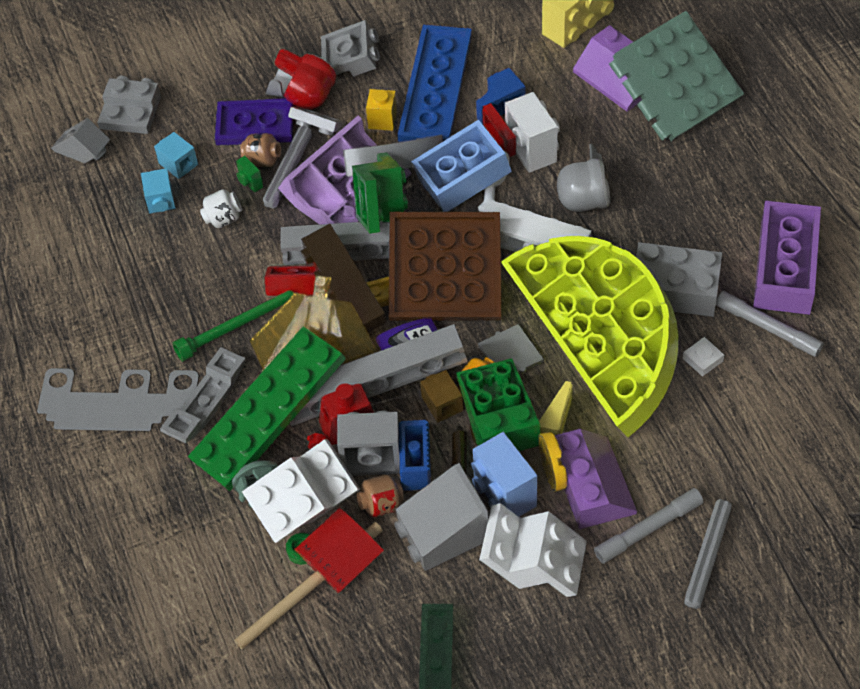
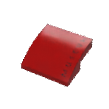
(339, 550)

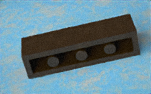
(347, 284)

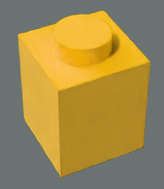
(381, 109)

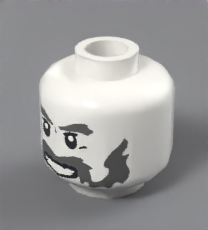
(221, 208)

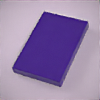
(245, 117)

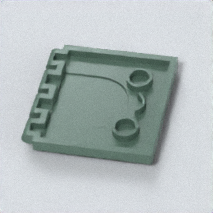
(675, 77)

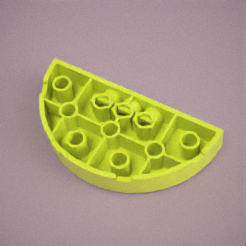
(606, 320)

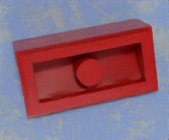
(294, 278)

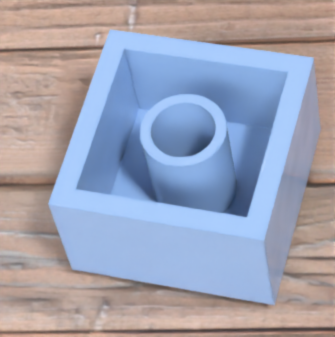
(504, 475)

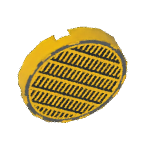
(551, 461)

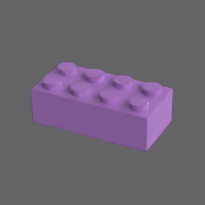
(787, 257)

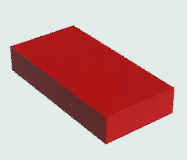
(499, 129)

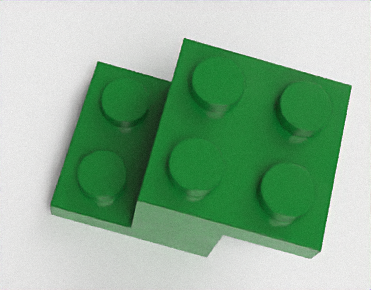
(378, 191)

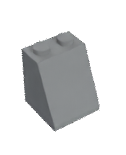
(442, 519)

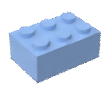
(461, 166)

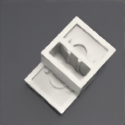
(301, 490)
(533, 550)

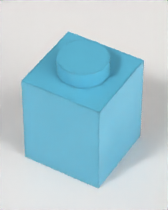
(176, 155)
(158, 190)

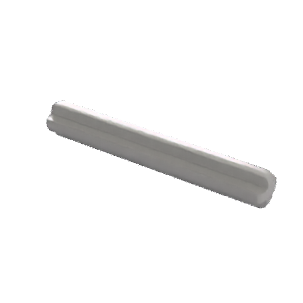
(287, 166)
(707, 554)

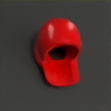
(310, 78)

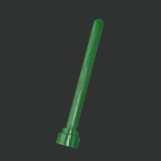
(186, 347)

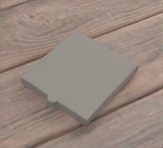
(512, 344)

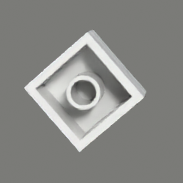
(534, 131)

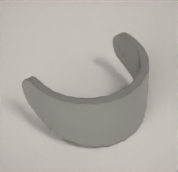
(279, 84)

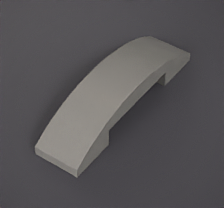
(402, 152)
(206, 398)

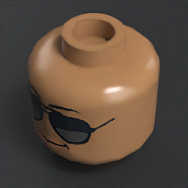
(261, 149)

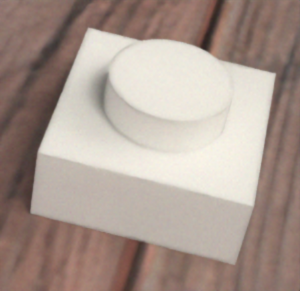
(703, 356)

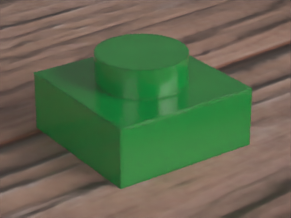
(249, 174)

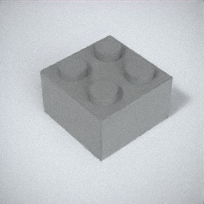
(369, 442)

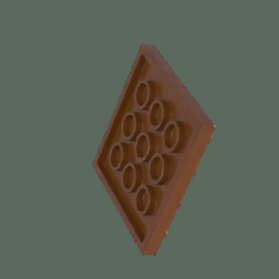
(444, 266)

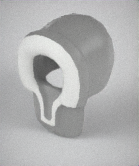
(584, 184)

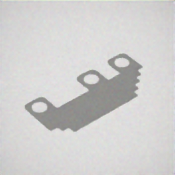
(118, 411)

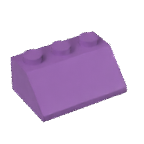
(595, 68)
(593, 479)

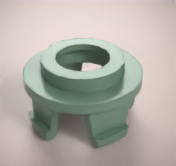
(258, 469)

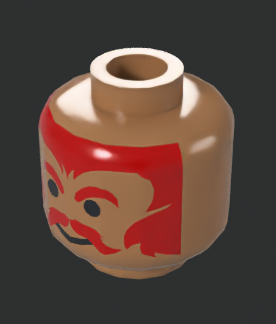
(380, 495)

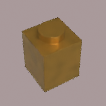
(441, 396)

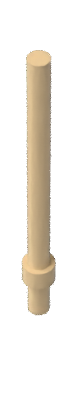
(289, 601)

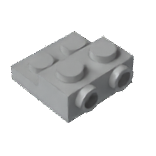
(351, 48)
(129, 105)

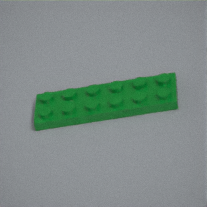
(267, 407)

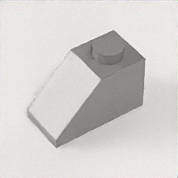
(82, 142)

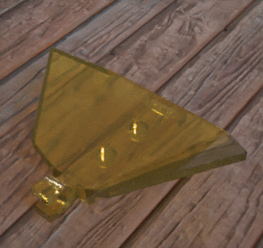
(327, 318)

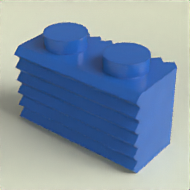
(414, 454)

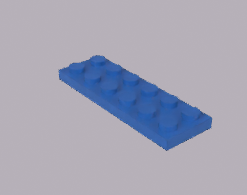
(435, 82)

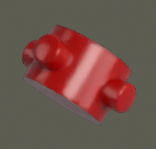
(315, 439)

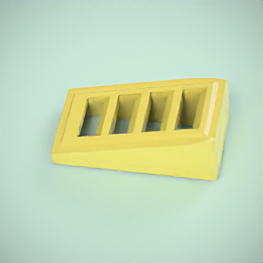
(557, 412)

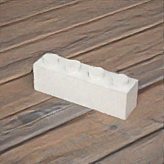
(523, 228)

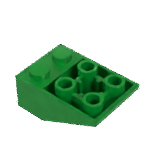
(499, 404)

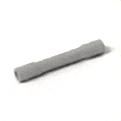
(797, 338)
(620, 542)

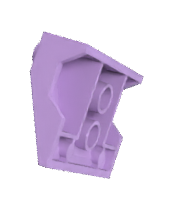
(321, 183)

